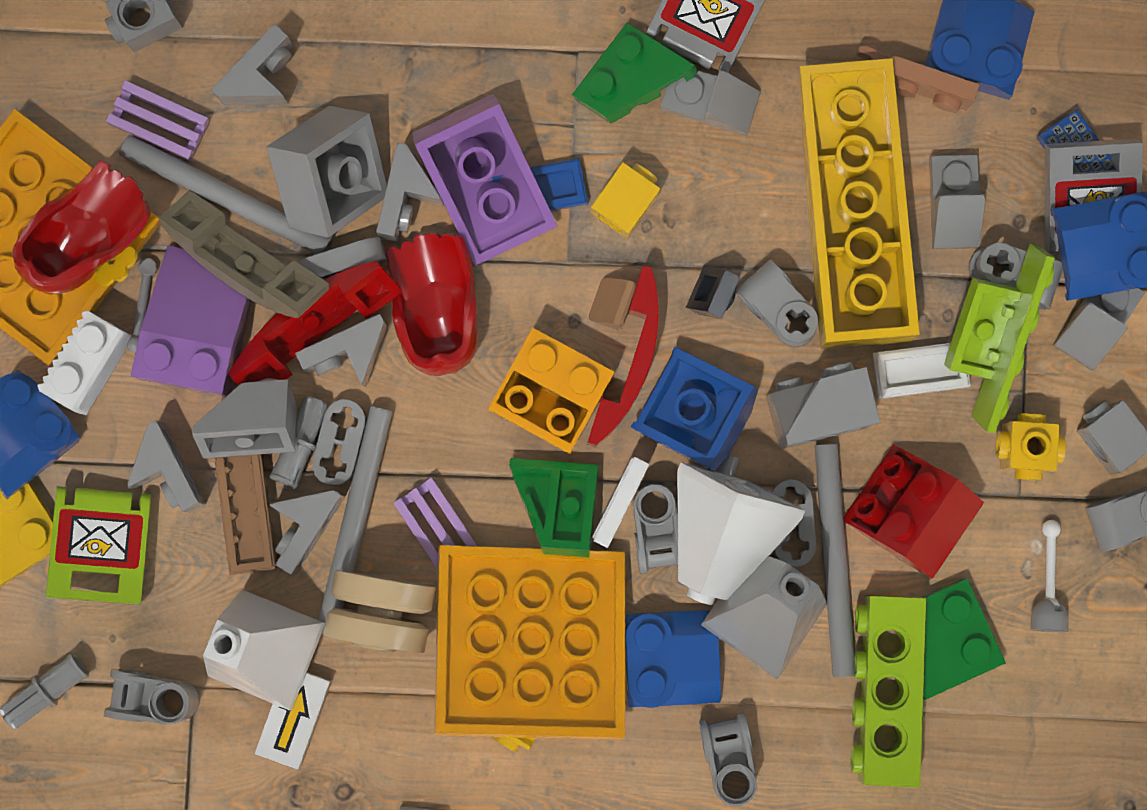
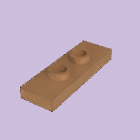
(245, 513)

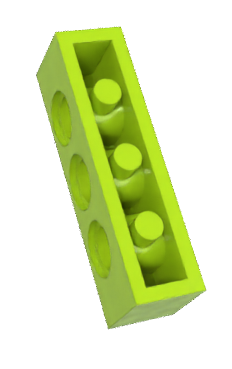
(901, 762)

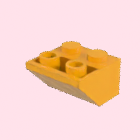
(551, 390)

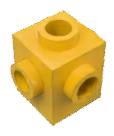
(1013, 450)

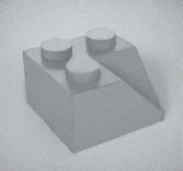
(328, 170)
(822, 409)

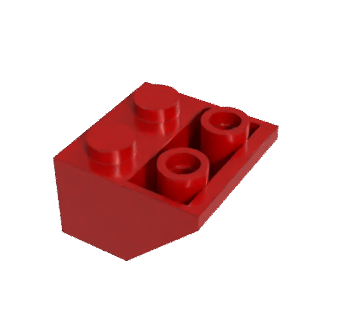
(913, 510)

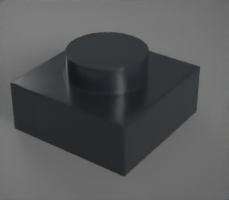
(713, 292)

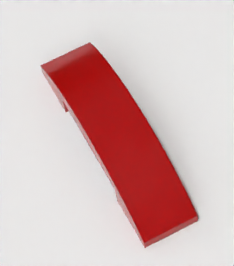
(357, 288)
(646, 307)

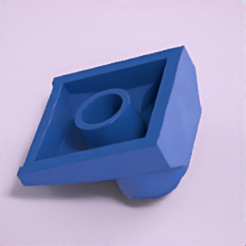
(981, 42)
(1103, 245)
(697, 410)
(31, 432)
(671, 659)

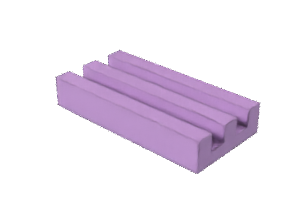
(123, 104)
(416, 496)

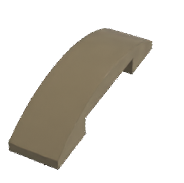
(239, 262)

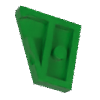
(630, 75)
(558, 503)
(956, 639)

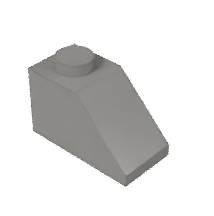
(250, 421)

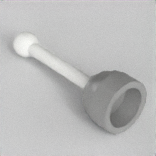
(1049, 613)

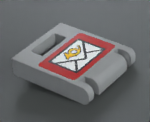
(705, 28)
(1070, 188)

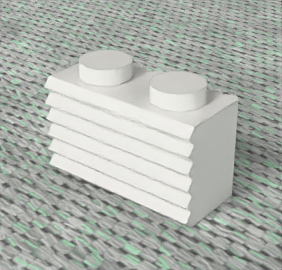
(85, 363)

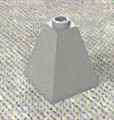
(768, 615)

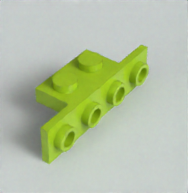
(995, 332)

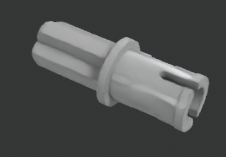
(291, 464)
(43, 691)

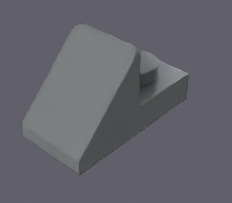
(246, 79)
(713, 100)
(404, 183)
(955, 202)
(1097, 326)
(358, 342)
(161, 457)
(313, 515)

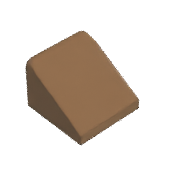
(612, 302)

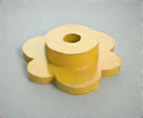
(117, 267)

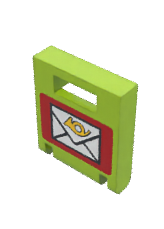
(98, 537)

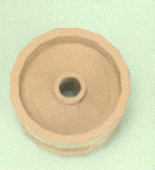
(379, 612)

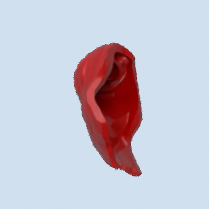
(80, 231)
(438, 302)

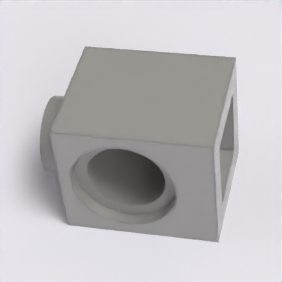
(160, 24)
(1114, 435)

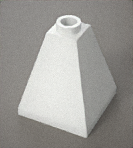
(726, 530)
(262, 648)

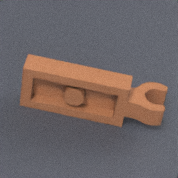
(912, 78)

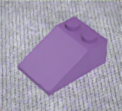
(462, 158)
(190, 328)

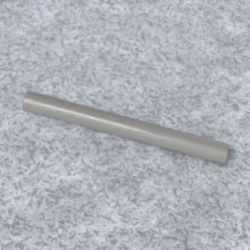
(219, 193)
(358, 502)
(835, 560)

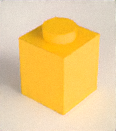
(626, 199)

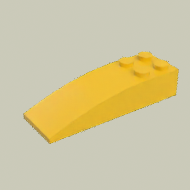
(857, 204)

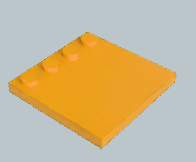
(31, 174)
(530, 644)

